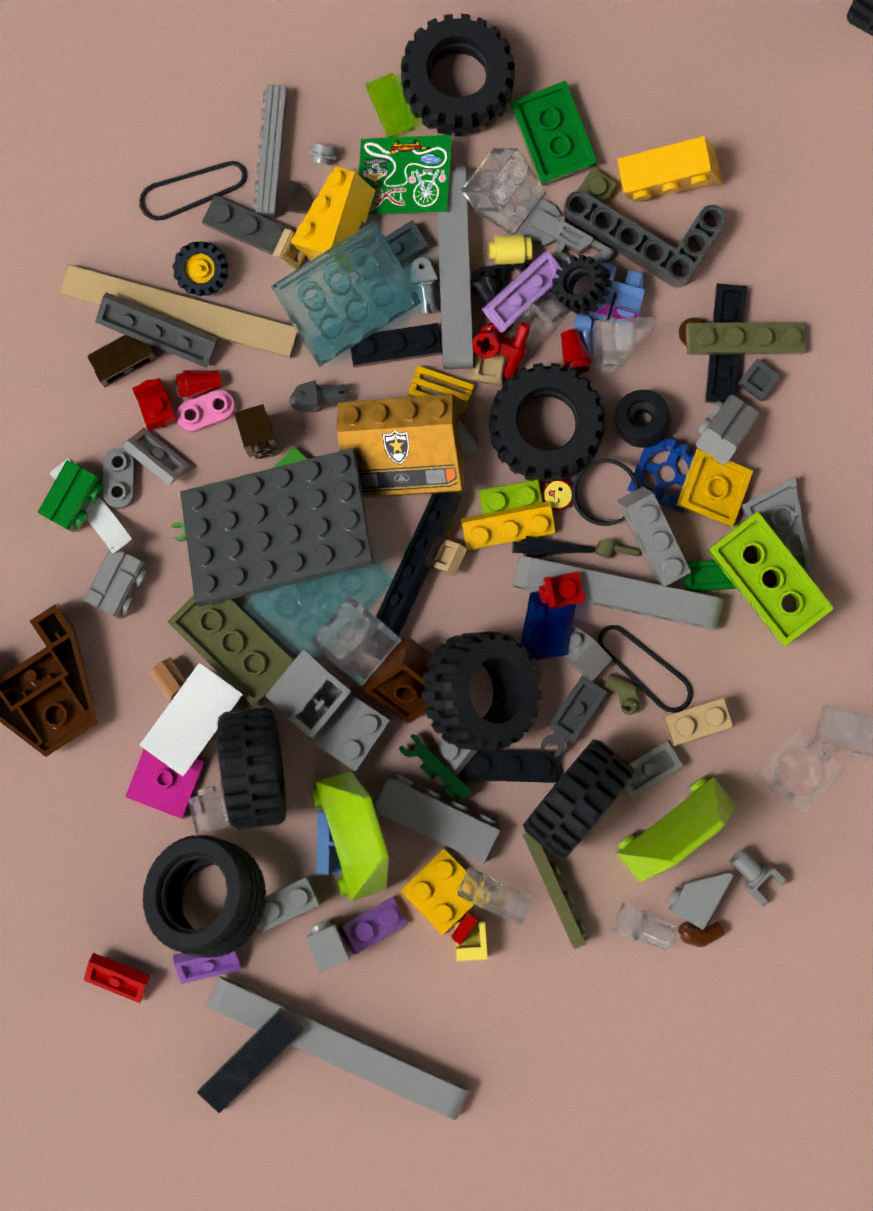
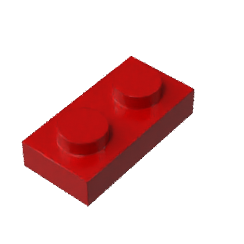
(116, 978)

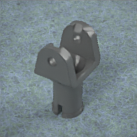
(310, 397)

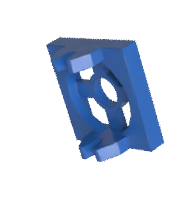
(643, 465)

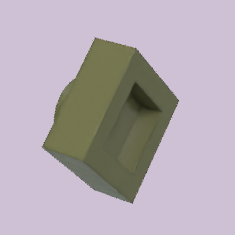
(598, 185)

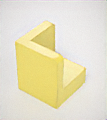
(474, 945)

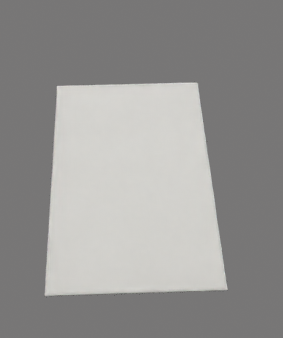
(190, 719)

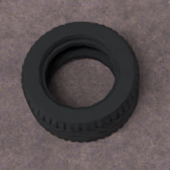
(166, 887)

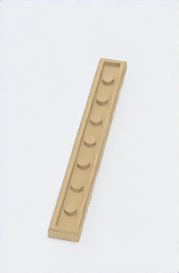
(209, 318)

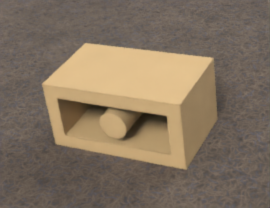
(697, 722)

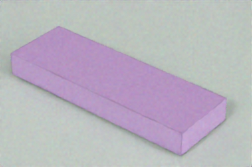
(522, 291)

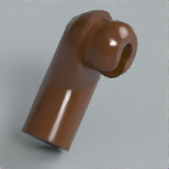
(699, 937)

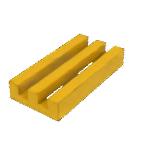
(437, 388)

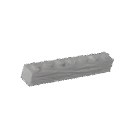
(270, 151)

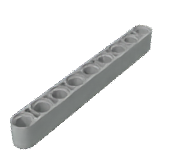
(343, 1050)

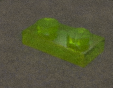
(390, 106)

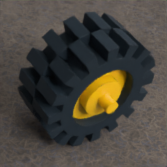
(200, 268)

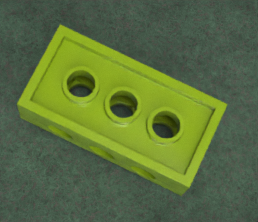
(791, 579)

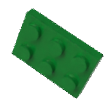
(553, 133)

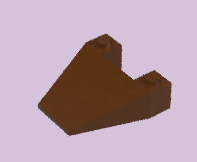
(49, 693)

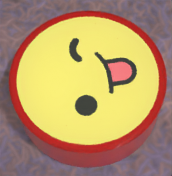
(559, 494)

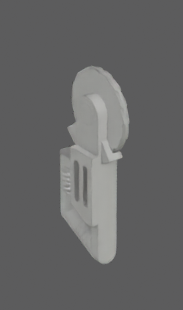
(548, 226)

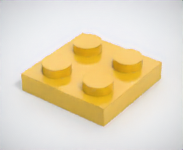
(714, 488)
(435, 892)

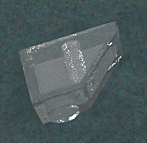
(544, 318)

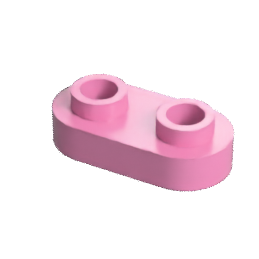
(205, 412)

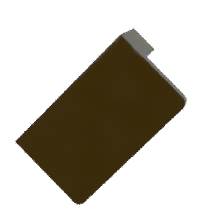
(120, 359)

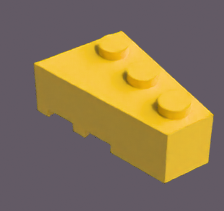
(334, 213)

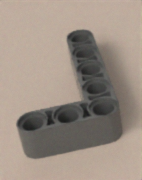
(645, 240)

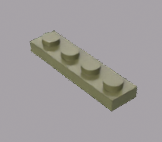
(745, 338)
(561, 900)

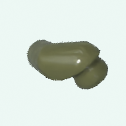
(626, 692)

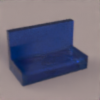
(545, 630)

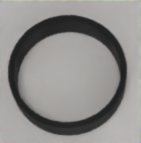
(575, 485)

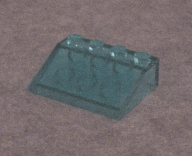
(346, 294)
(302, 609)

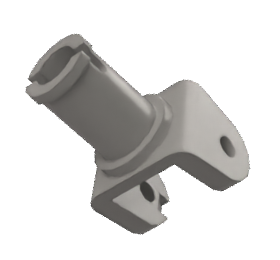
(423, 282)
(754, 874)

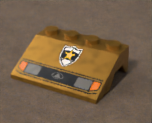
(404, 444)

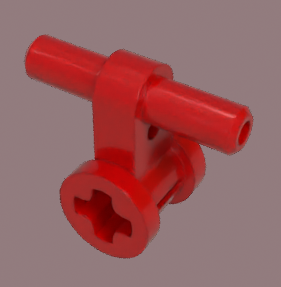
(499, 344)

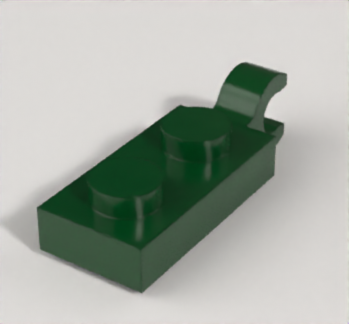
(434, 767)

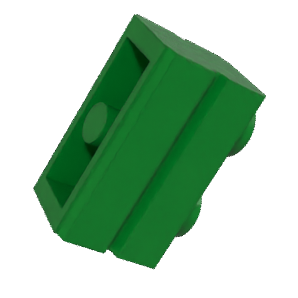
(71, 496)

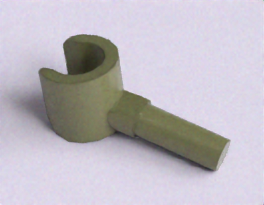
(606, 547)

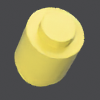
(510, 249)

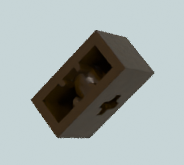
(256, 431)

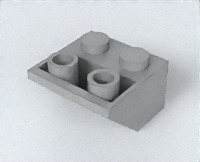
(308, 693)

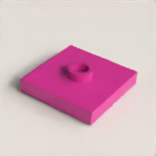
(161, 786)

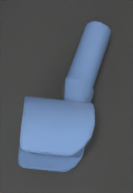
(583, 324)

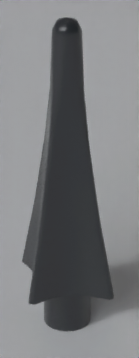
(537, 547)

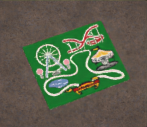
(407, 173)

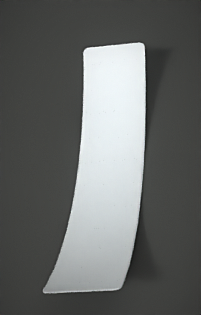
(103, 521)

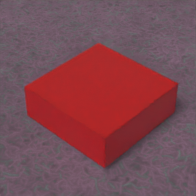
(464, 928)

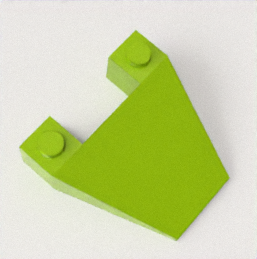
(677, 832)
(354, 834)

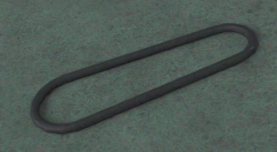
(188, 175)
(635, 680)

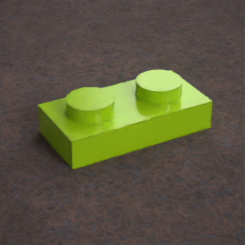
(510, 496)

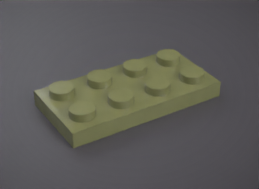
(232, 646)

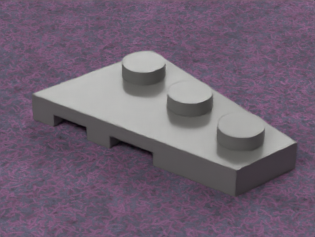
(783, 514)

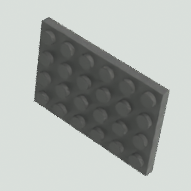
(276, 527)

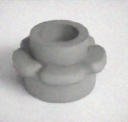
(322, 154)

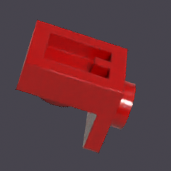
(154, 404)
(561, 590)

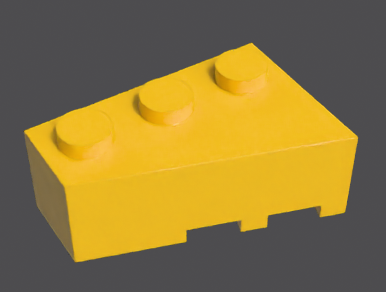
(670, 169)

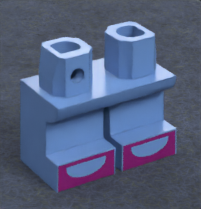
(627, 297)

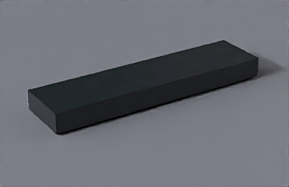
(724, 369)
(250, 1060)

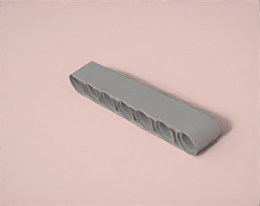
(455, 276)
(627, 594)

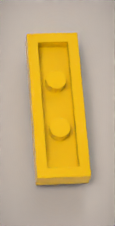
(508, 525)

